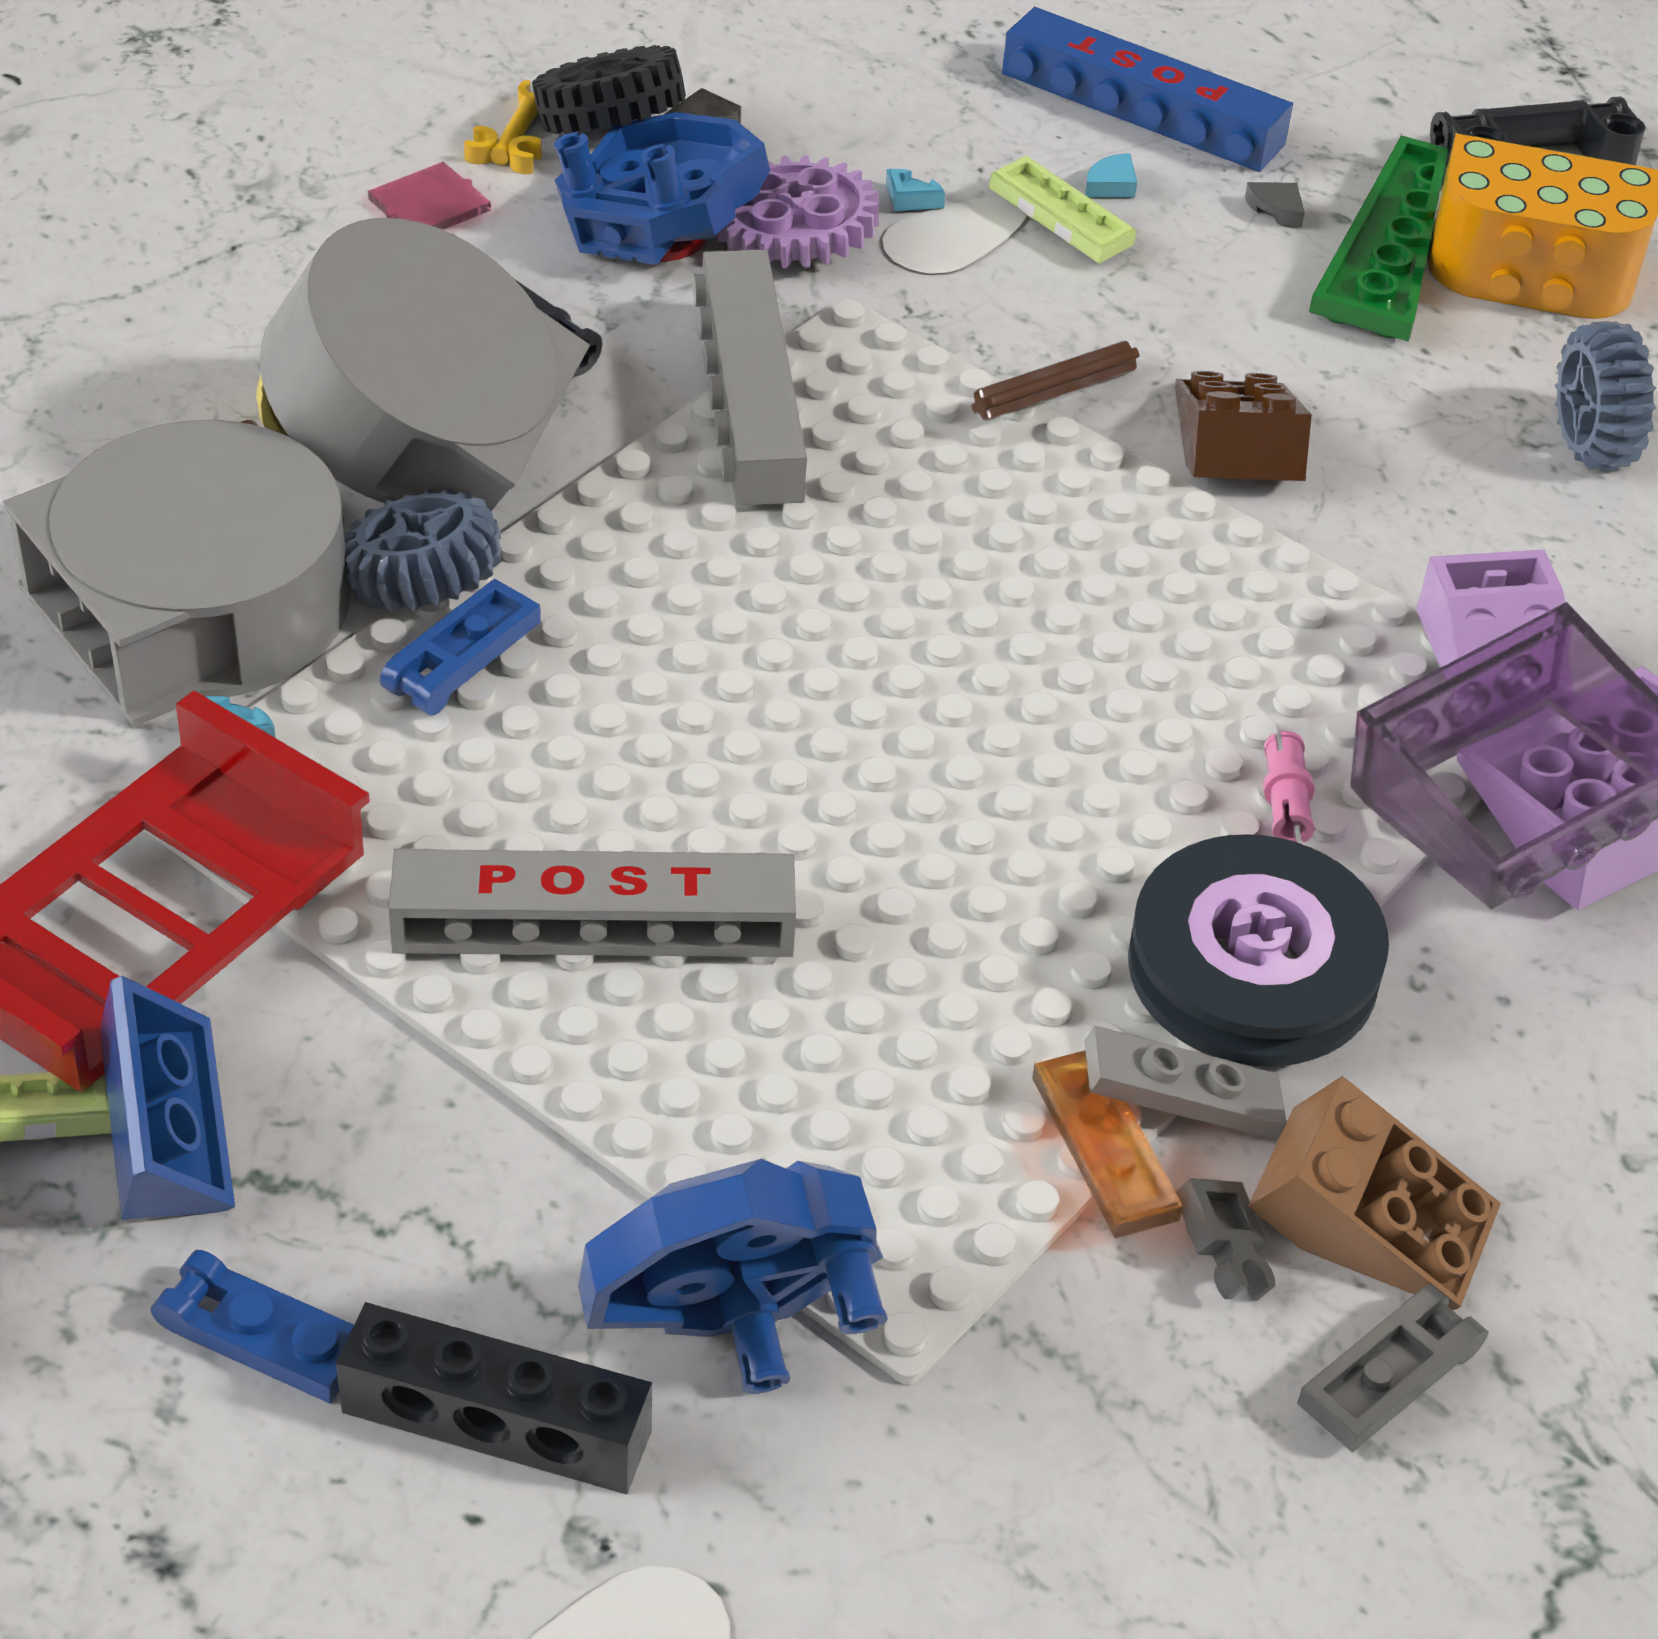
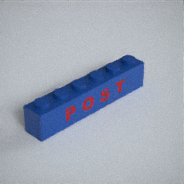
(1147, 88)

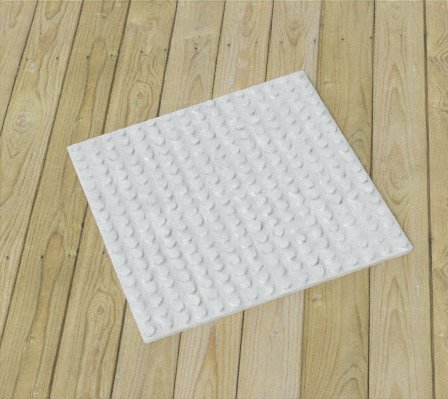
(969, 709)

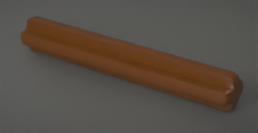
(1054, 380)

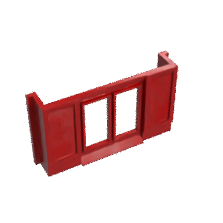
(222, 799)

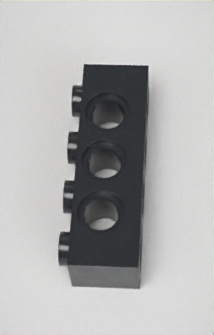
(495, 1397)

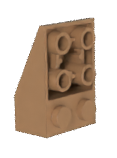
(1373, 1196)

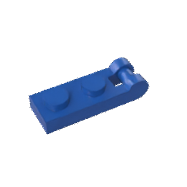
(460, 645)
(255, 1325)

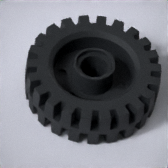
(609, 89)

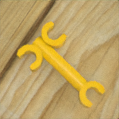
(512, 143)

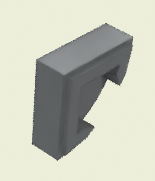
(1277, 199)

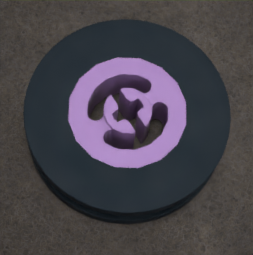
(1252, 998)

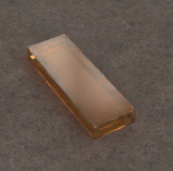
(1107, 1148)

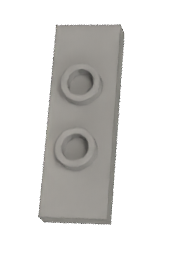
(1184, 1083)

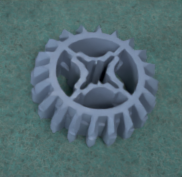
(1605, 395)
(421, 549)

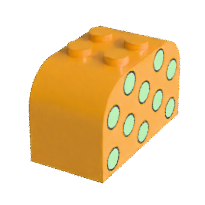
(1542, 227)

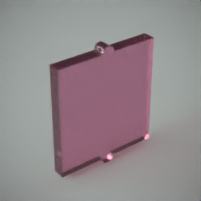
(431, 197)

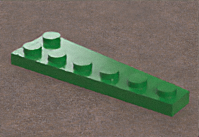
(1384, 253)

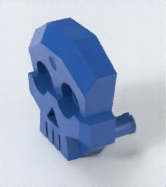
(657, 183)
(736, 1258)

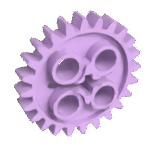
(806, 213)

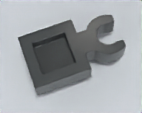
(1229, 1231)

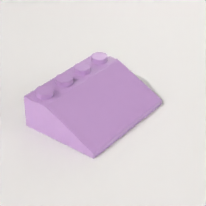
(1550, 773)

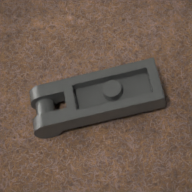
(1390, 1367)

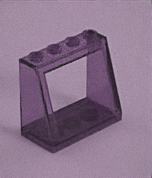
(1535, 666)

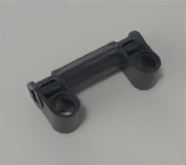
(1598, 129)

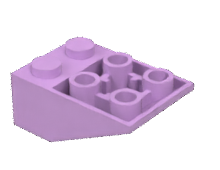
(1482, 597)

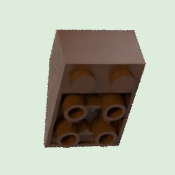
(1242, 427)

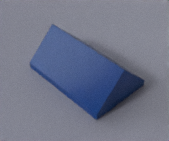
(163, 1105)

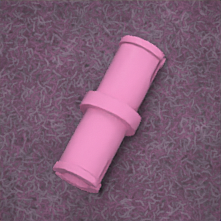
(1288, 787)

